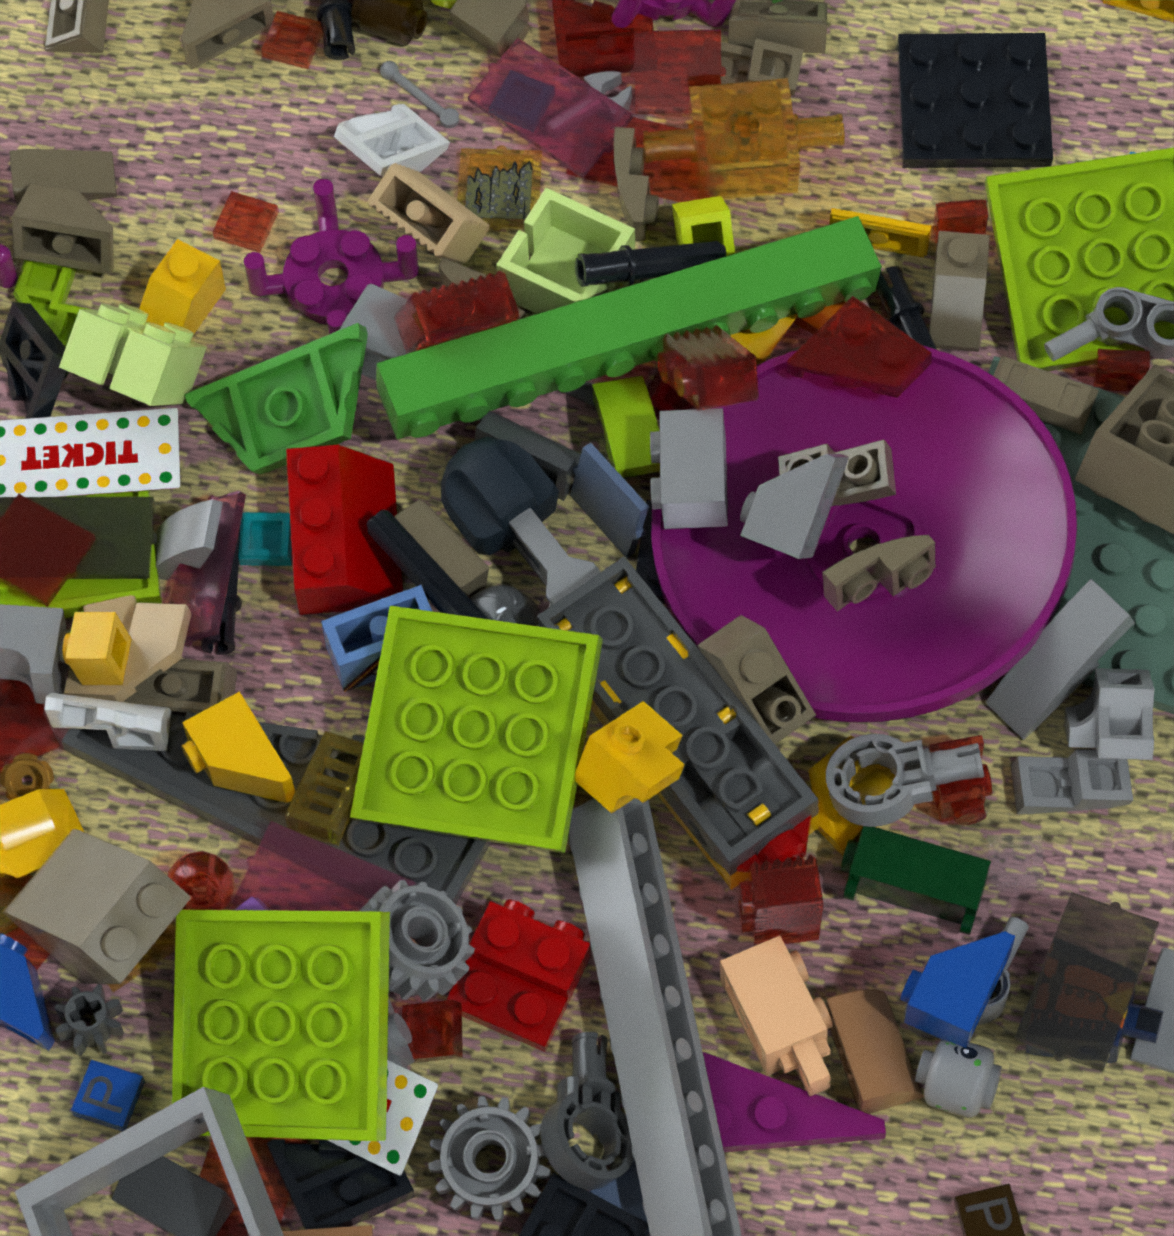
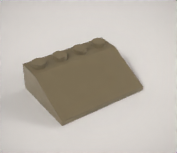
(1134, 452)

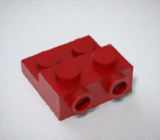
(521, 973)

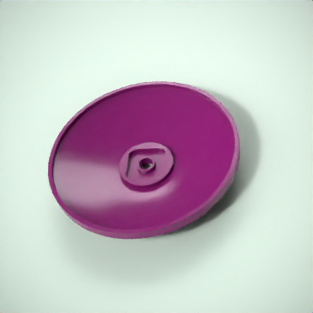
(967, 472)

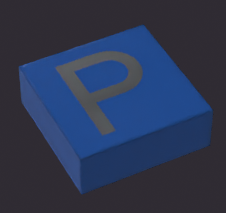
(108, 1095)

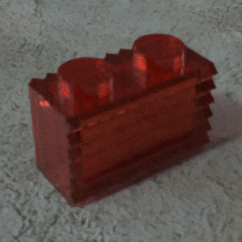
(455, 311)
(708, 368)
(782, 901)

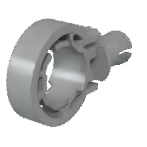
(915, 778)

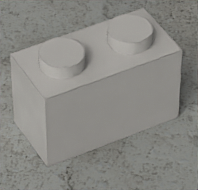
(691, 468)

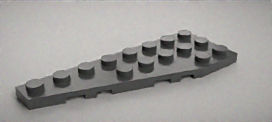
(423, 856)

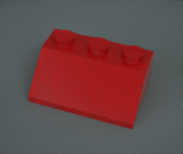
(329, 505)

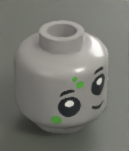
(959, 1078)

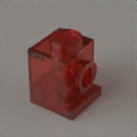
(964, 798)

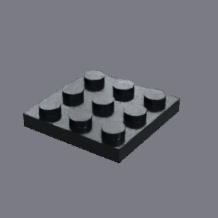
(974, 100)

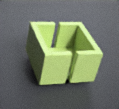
(553, 238)
(146, 359)

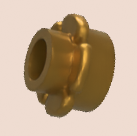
(24, 765)

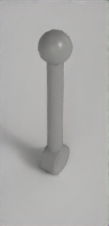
(448, 117)

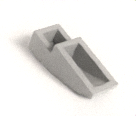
(1060, 659)

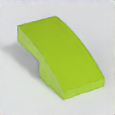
(627, 424)

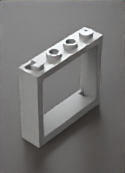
(199, 1112)

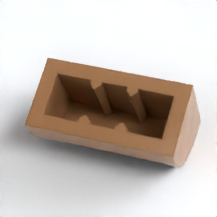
(872, 1050)

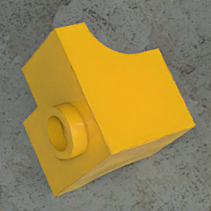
(630, 758)

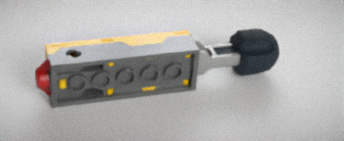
(736, 786)

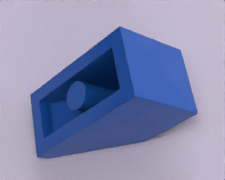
(956, 988)
(21, 996)

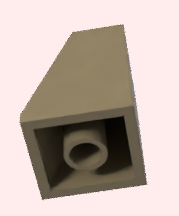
(96, 907)

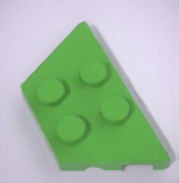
(288, 400)

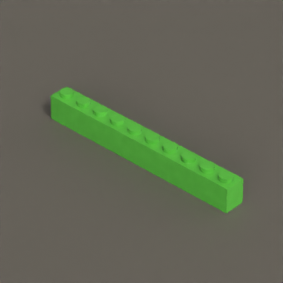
(624, 328)

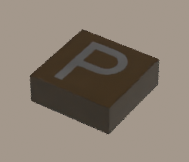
(989, 1213)

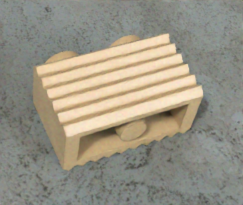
(428, 214)

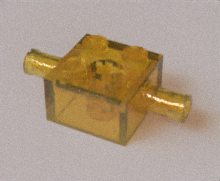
(744, 139)

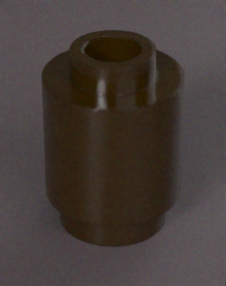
(391, 19)

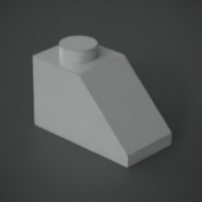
(794, 506)

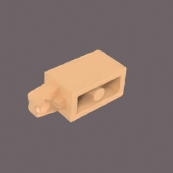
(778, 1011)

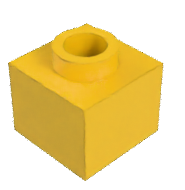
(97, 648)

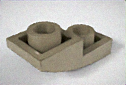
(634, 190)
(865, 477)
(892, 563)

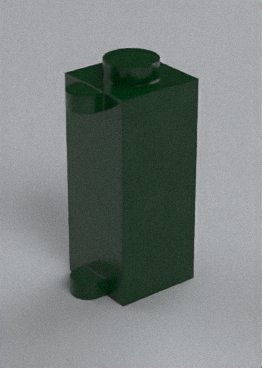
(915, 875)

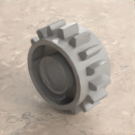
(440, 935)
(467, 1137)

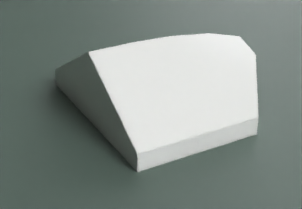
(392, 138)

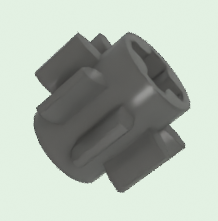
(93, 1035)

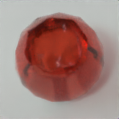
(202, 870)

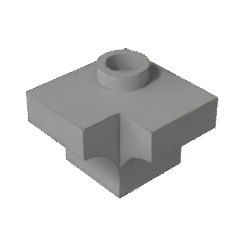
(33, 648)
(1115, 716)

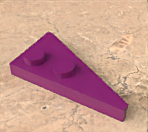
(769, 1113)

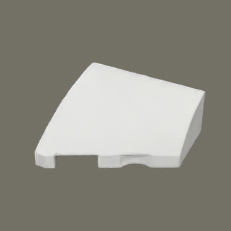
(126, 723)

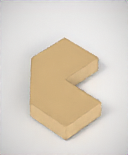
(156, 644)

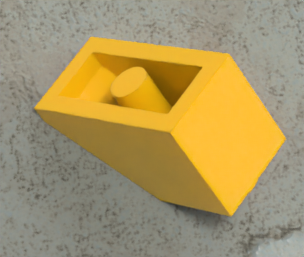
(183, 287)
(236, 751)

